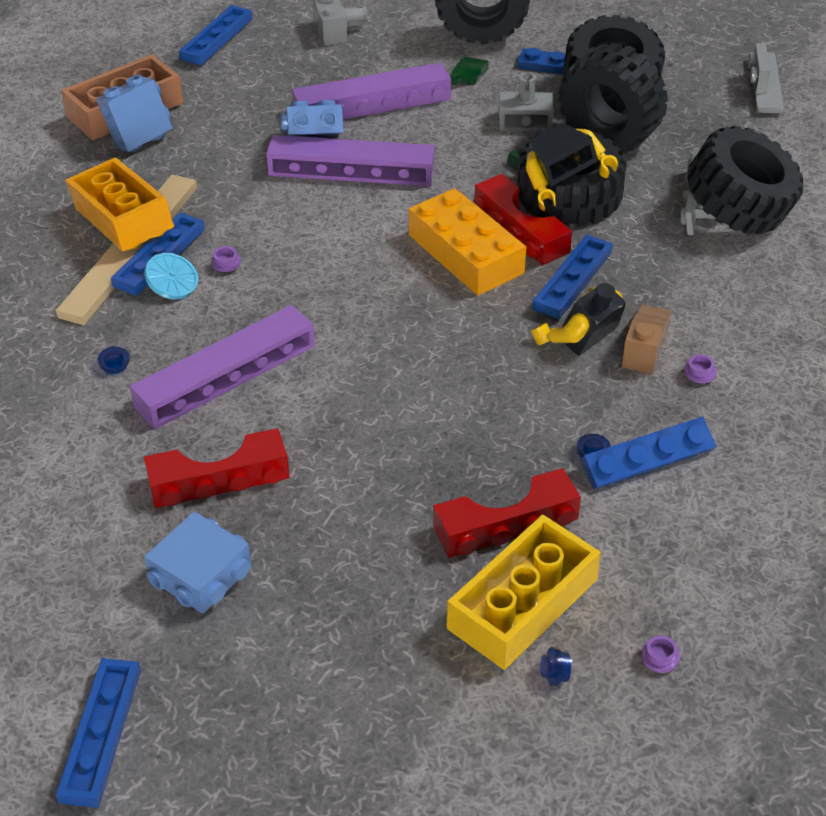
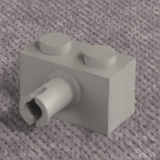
(332, 20)
(526, 108)

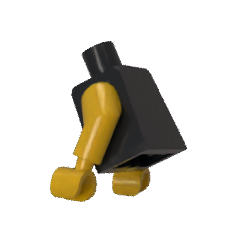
(561, 154)
(588, 321)

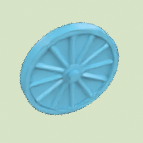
(171, 276)

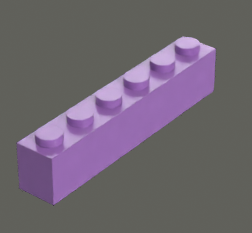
(382, 91)
(351, 160)
(222, 366)

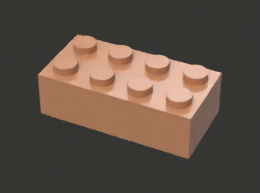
(81, 98)

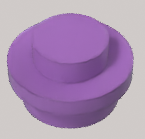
(225, 259)
(700, 369)
(660, 654)

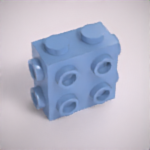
(135, 113)
(312, 121)
(198, 562)

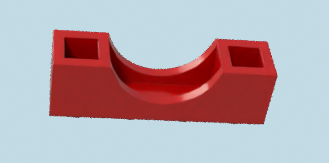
(544, 237)
(179, 479)
(470, 526)

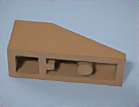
(645, 338)

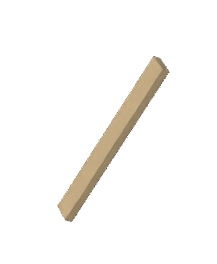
(97, 283)

